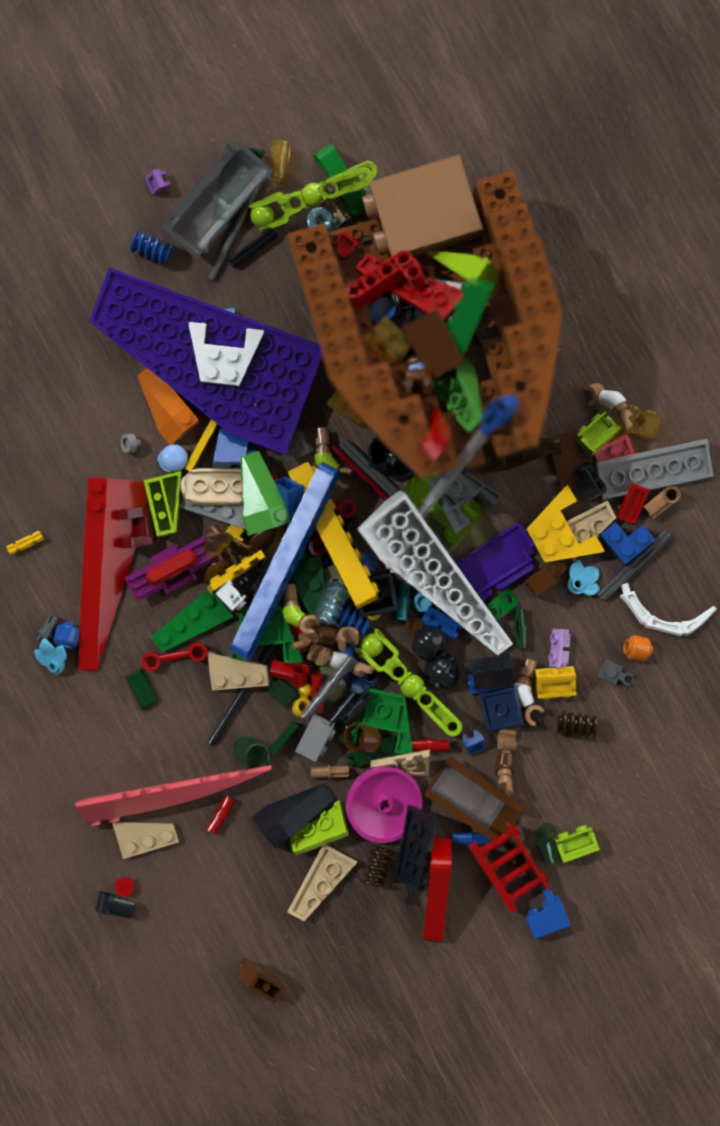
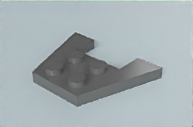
(459, 493)

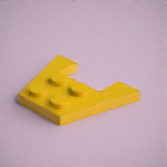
(553, 535)

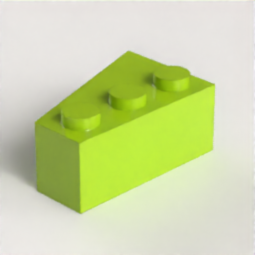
(164, 502)

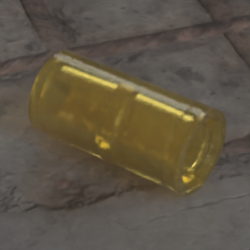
(279, 159)

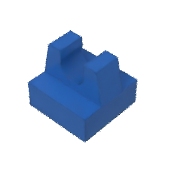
(475, 743)

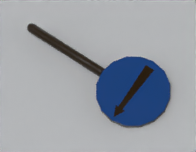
(383, 307)

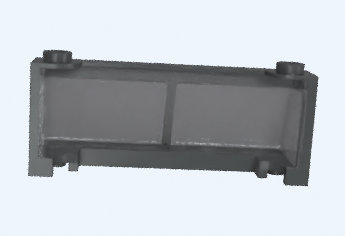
(217, 198)

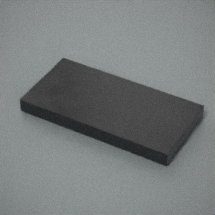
(416, 848)

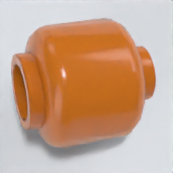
(638, 648)

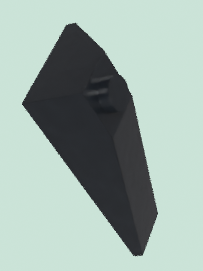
(287, 816)

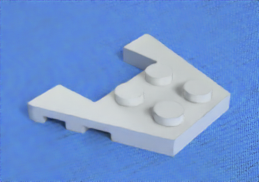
(223, 363)

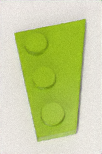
(325, 829)

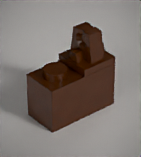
(544, 578)
(260, 980)

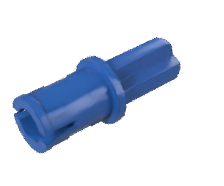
(469, 838)

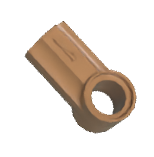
(660, 502)

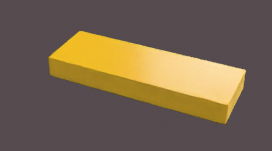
(201, 446)

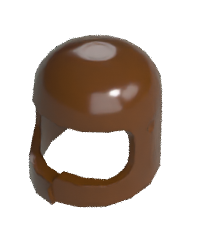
(415, 382)
(368, 741)

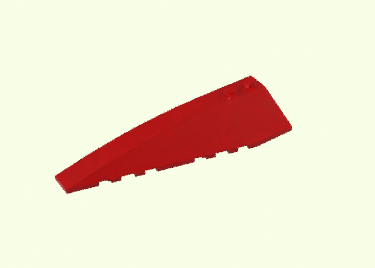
(105, 561)

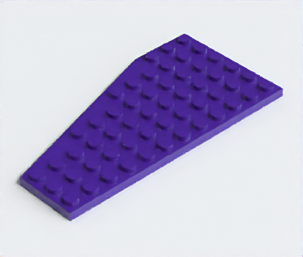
(155, 330)

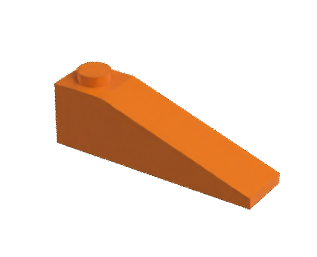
(167, 408)

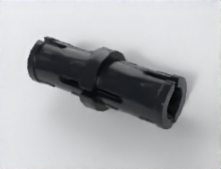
(342, 708)
(356, 708)

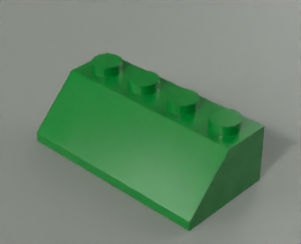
(469, 311)

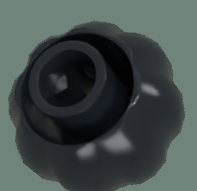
(429, 643)
(442, 672)

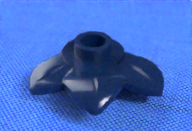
(360, 684)

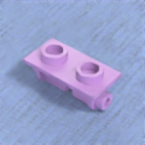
(559, 639)

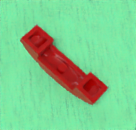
(439, 434)

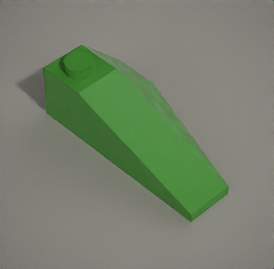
(461, 394)
(261, 498)

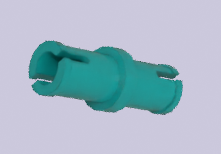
(403, 600)

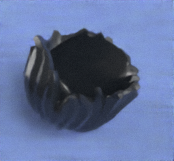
(380, 456)

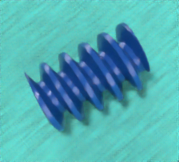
(151, 248)
(350, 620)

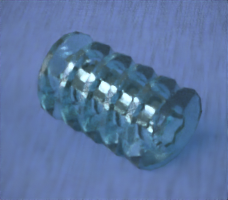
(319, 214)
(330, 602)

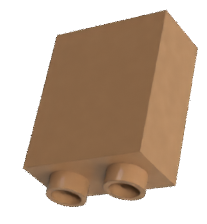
(423, 209)

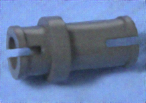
(48, 628)

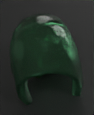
(250, 751)

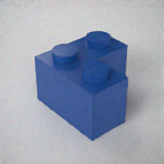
(625, 546)

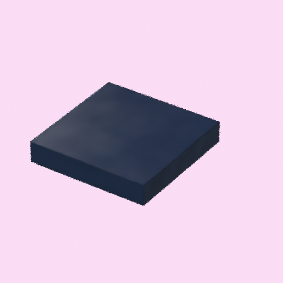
(501, 708)

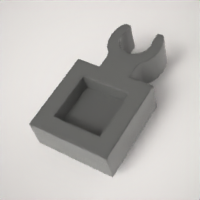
(612, 673)

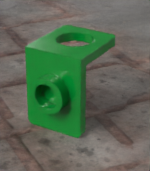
(500, 606)

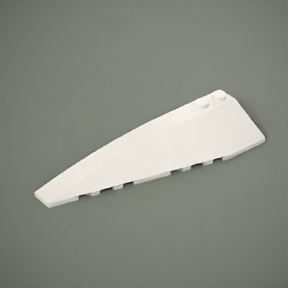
(414, 552)

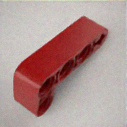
(384, 278)

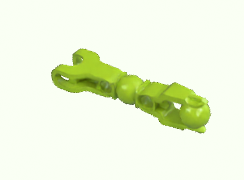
(312, 195)
(410, 684)

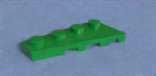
(195, 619)

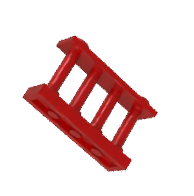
(501, 882)

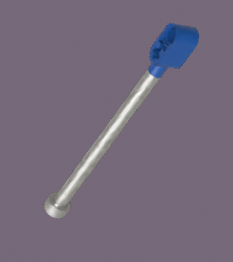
(495, 416)

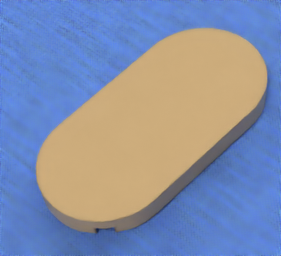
(213, 487)

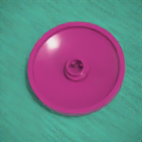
(380, 802)

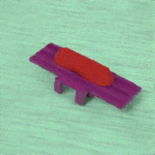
(166, 565)

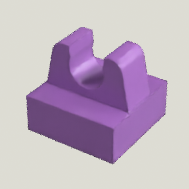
(156, 182)

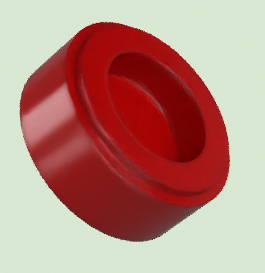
(124, 886)

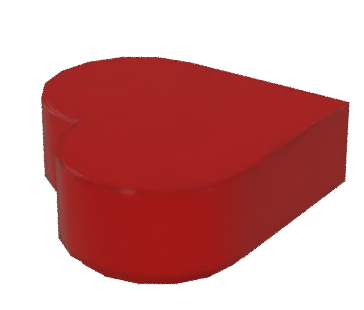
(345, 244)

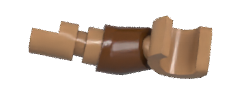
(329, 635)
(505, 759)

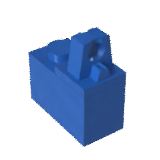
(549, 918)

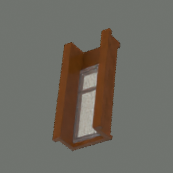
(473, 799)

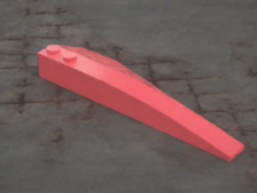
(158, 797)

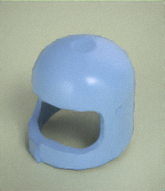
(173, 458)

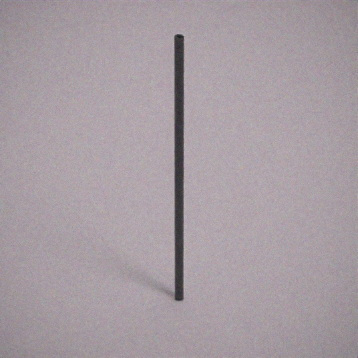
(264, 659)

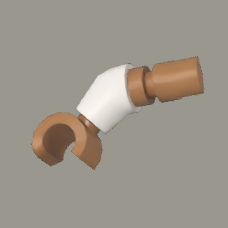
(611, 399)
(325, 657)
(524, 692)

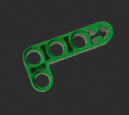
(332, 164)

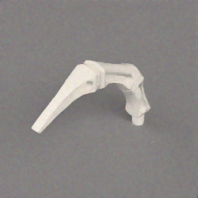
(654, 623)

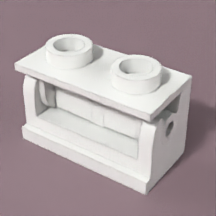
(231, 596)

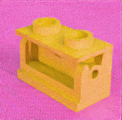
(555, 682)

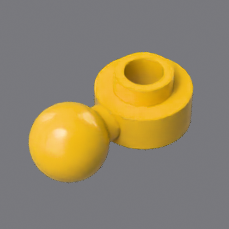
(303, 701)

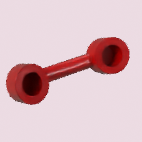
(316, 545)
(151, 660)

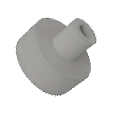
(129, 443)

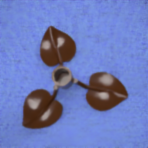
(217, 540)

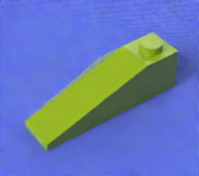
(468, 266)

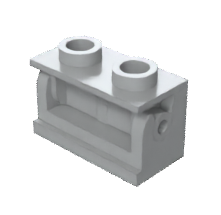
(315, 737)

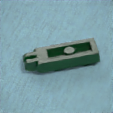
(386, 749)

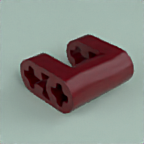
(144, 526)

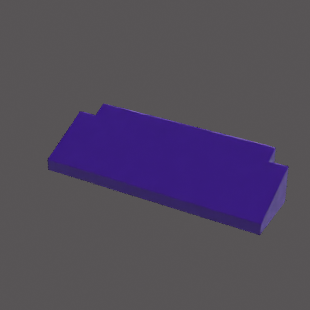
(498, 561)

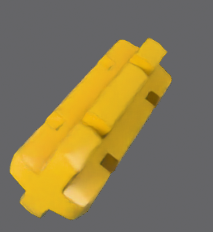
(24, 543)

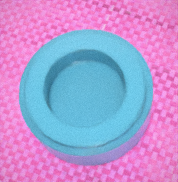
(421, 602)

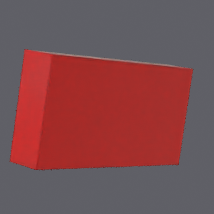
(633, 503)

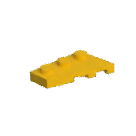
(235, 571)

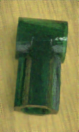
(546, 844)

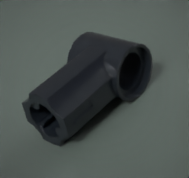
(110, 904)

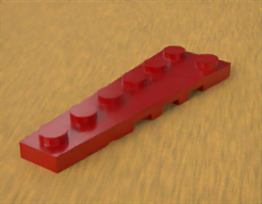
(427, 298)

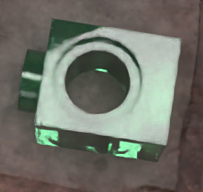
(281, 692)

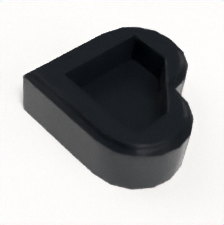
(401, 471)

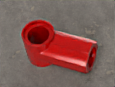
(296, 672)

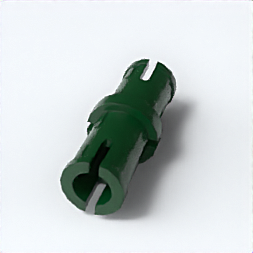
(520, 628)

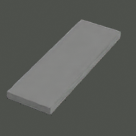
(656, 468)

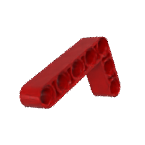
(437, 889)

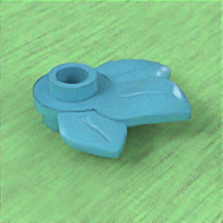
(585, 577)
(51, 657)

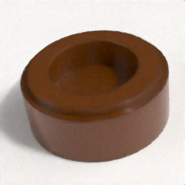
(413, 624)

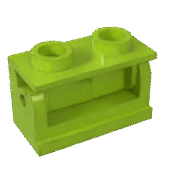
(597, 434)
(576, 844)

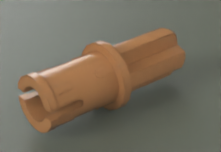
(330, 772)

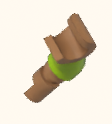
(324, 455)
(294, 615)

